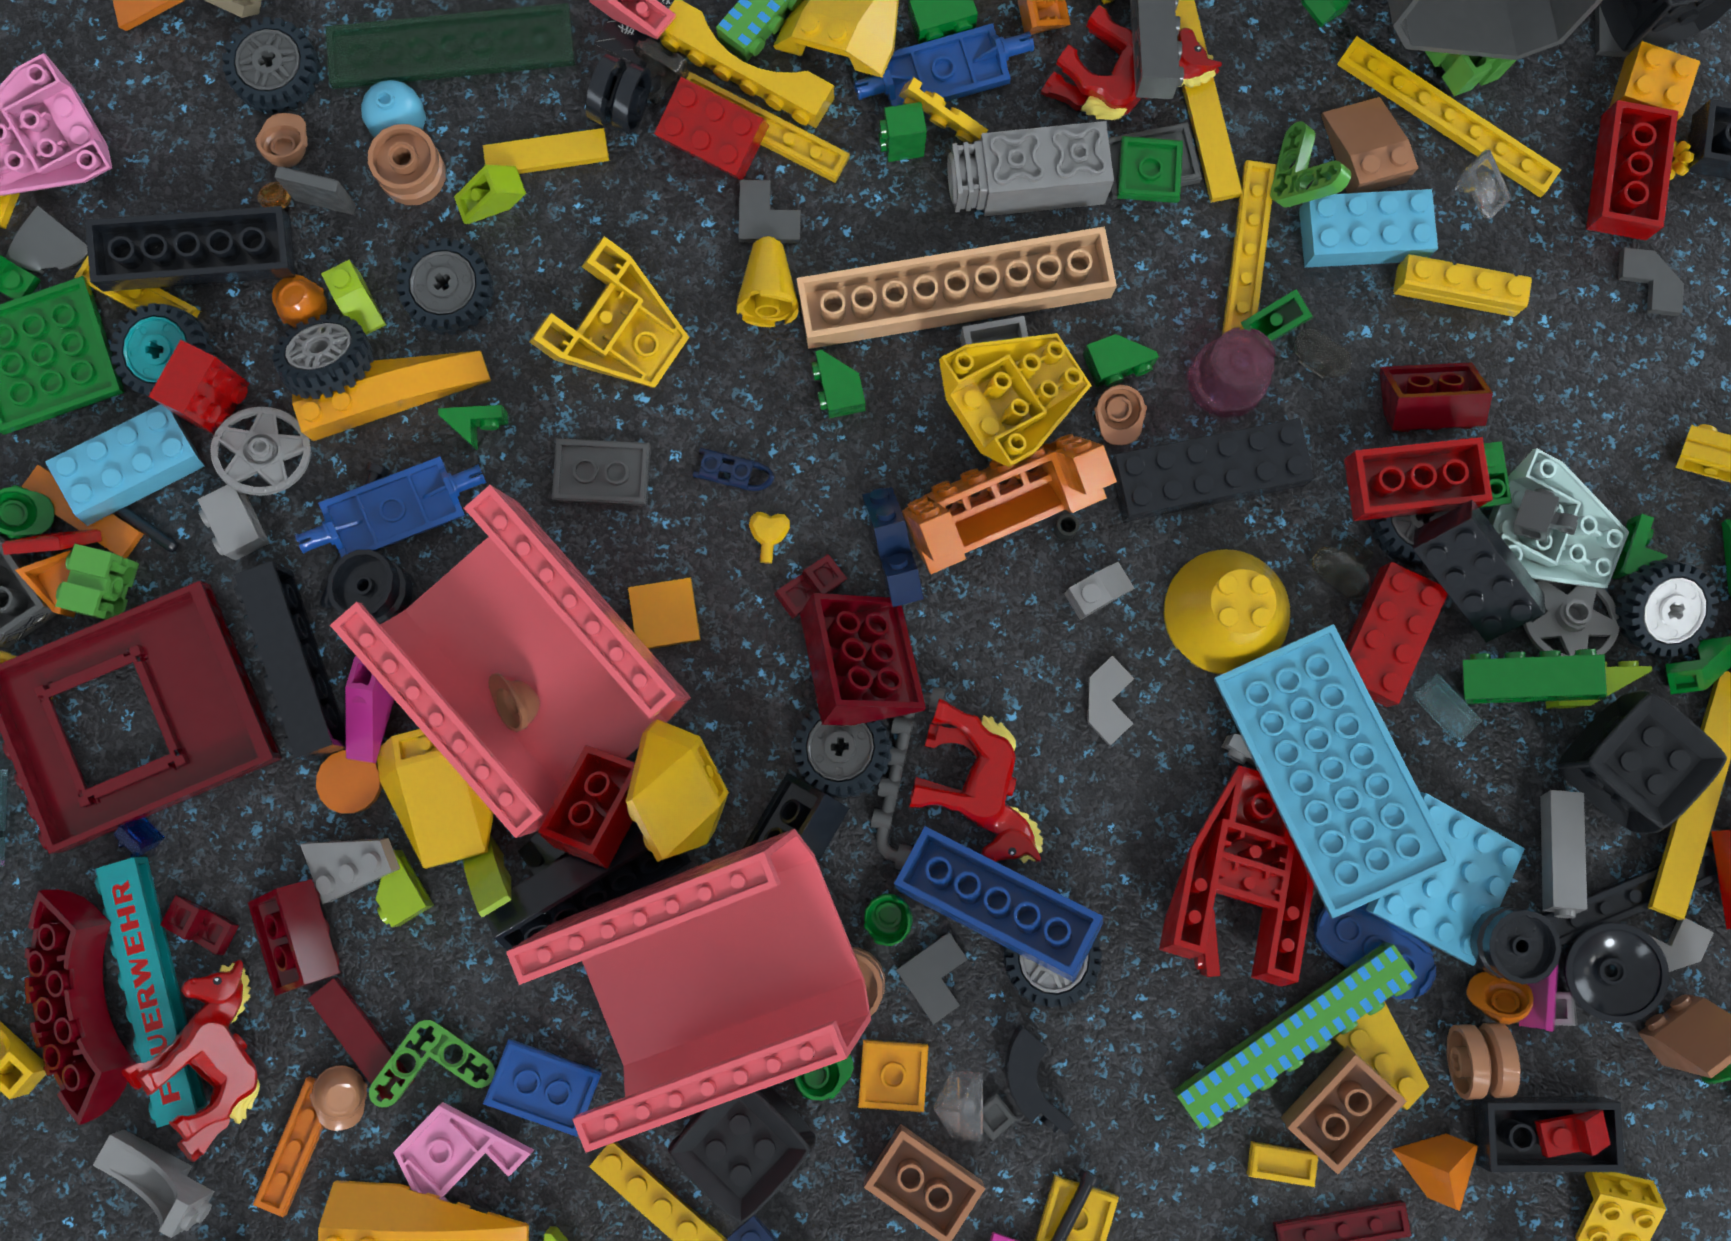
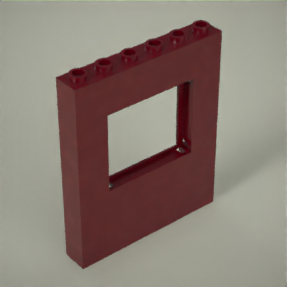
(194, 692)

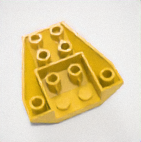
(1012, 392)
(674, 791)
(432, 801)

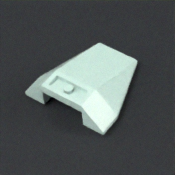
(1575, 559)

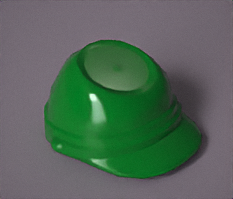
(24, 512)
(826, 1081)

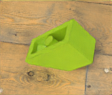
(489, 193)
(353, 296)
(401, 894)

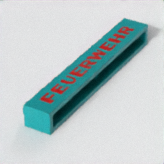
(148, 979)

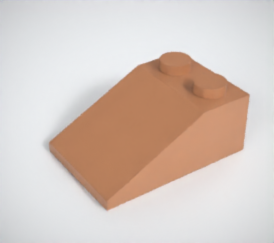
(1370, 145)
(1691, 1036)

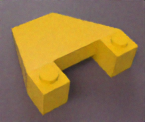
(625, 331)

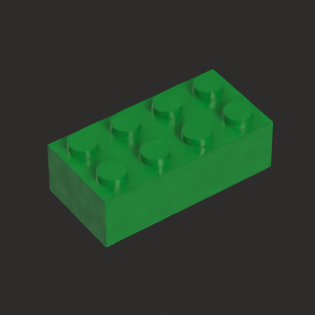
(1535, 678)

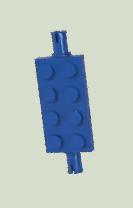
(949, 65)
(391, 508)

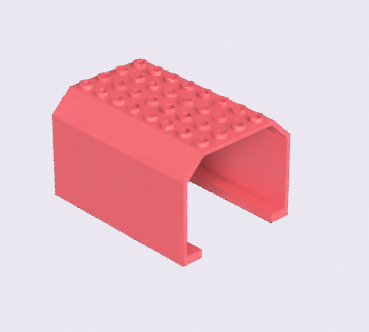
(534, 620)
(711, 983)

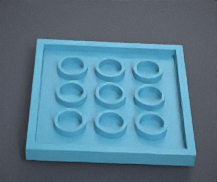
(1450, 902)

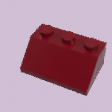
(1434, 396)
(294, 936)

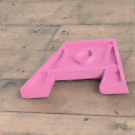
(449, 1146)

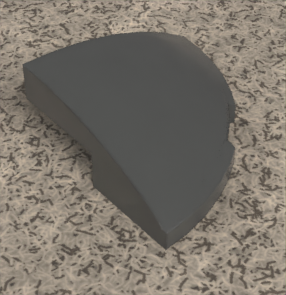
(45, 244)

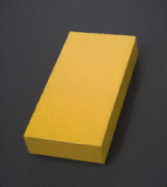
(1282, 1164)

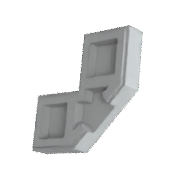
(1102, 712)
(1685, 944)

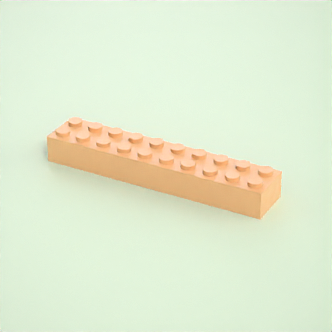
(956, 287)

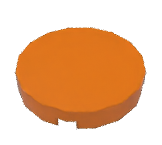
(347, 784)

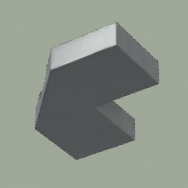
(1664, 286)

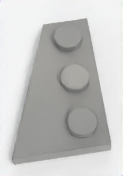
(348, 865)

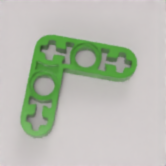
(1291, 184)
(435, 1051)

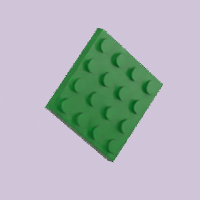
(53, 355)

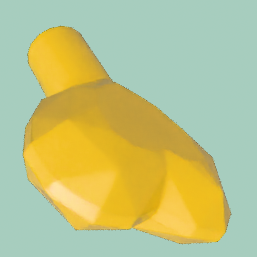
(768, 532)

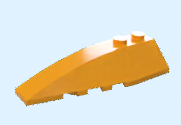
(389, 389)
(398, 1214)

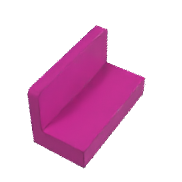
(1544, 1004)

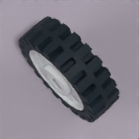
(1666, 607)

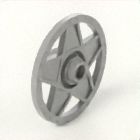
(260, 451)
(1573, 619)

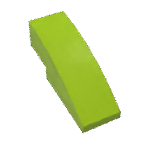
(488, 879)

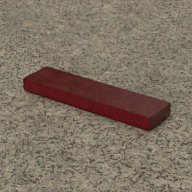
(356, 1033)
(1365, 1223)

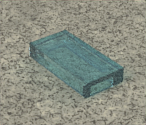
(1447, 708)

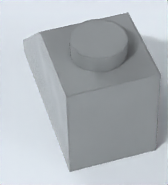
(1098, 590)

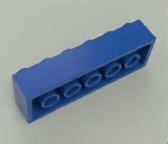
(999, 903)

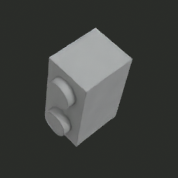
(232, 522)

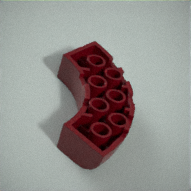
(71, 1003)

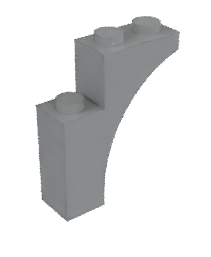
(157, 1179)

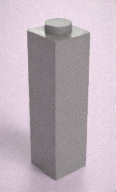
(1563, 853)

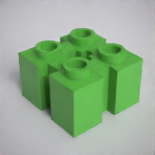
(1466, 71)
(96, 582)

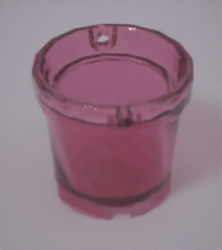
(1232, 372)

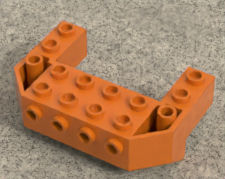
(1064, 477)

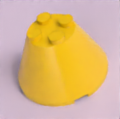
(1226, 610)

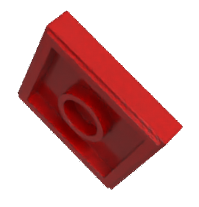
(51, 541)

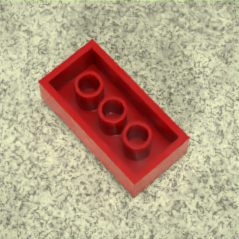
(1632, 170)
(1417, 478)
(1393, 630)

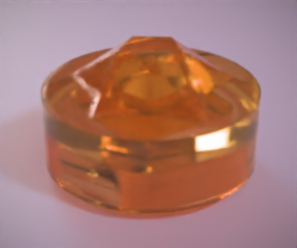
(273, 195)

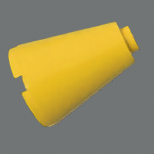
(767, 286)

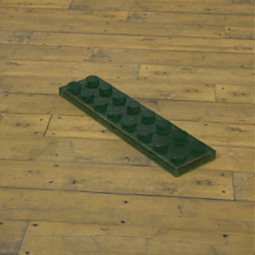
(450, 45)

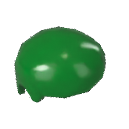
(888, 919)

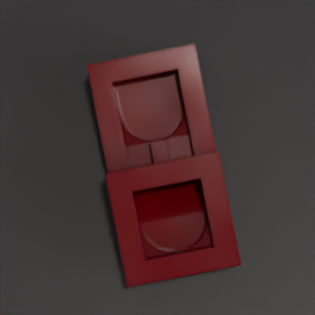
(818, 578)
(199, 924)

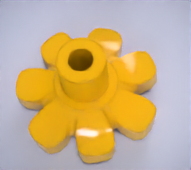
(1681, 159)

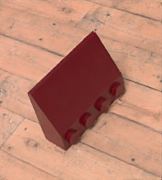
(860, 659)

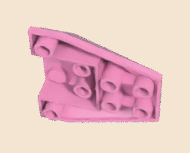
(46, 131)

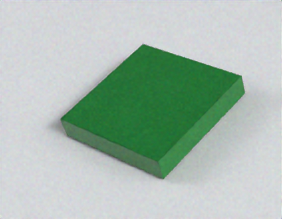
(1150, 169)

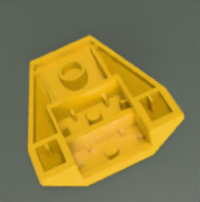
(844, 27)

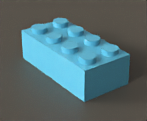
(1368, 228)
(124, 464)

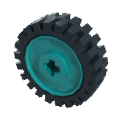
(143, 338)

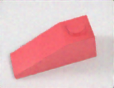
(642, 15)

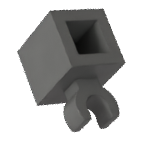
(1539, 515)

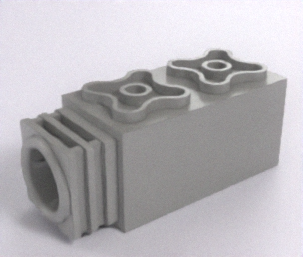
(1032, 169)

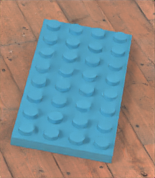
(1333, 771)

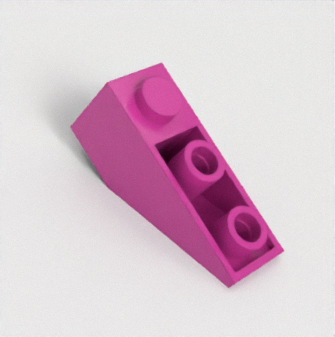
(366, 713)

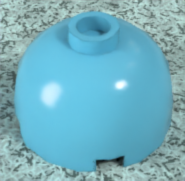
(391, 104)

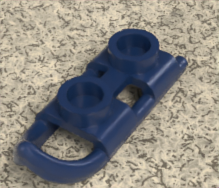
(740, 471)

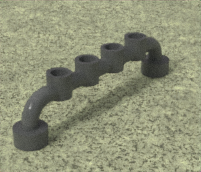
(889, 787)

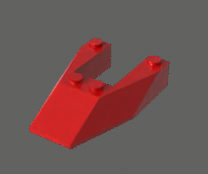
(1250, 858)

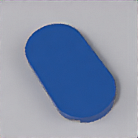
(1360, 932)

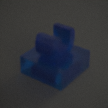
(138, 837)

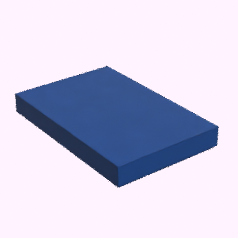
(541, 1087)

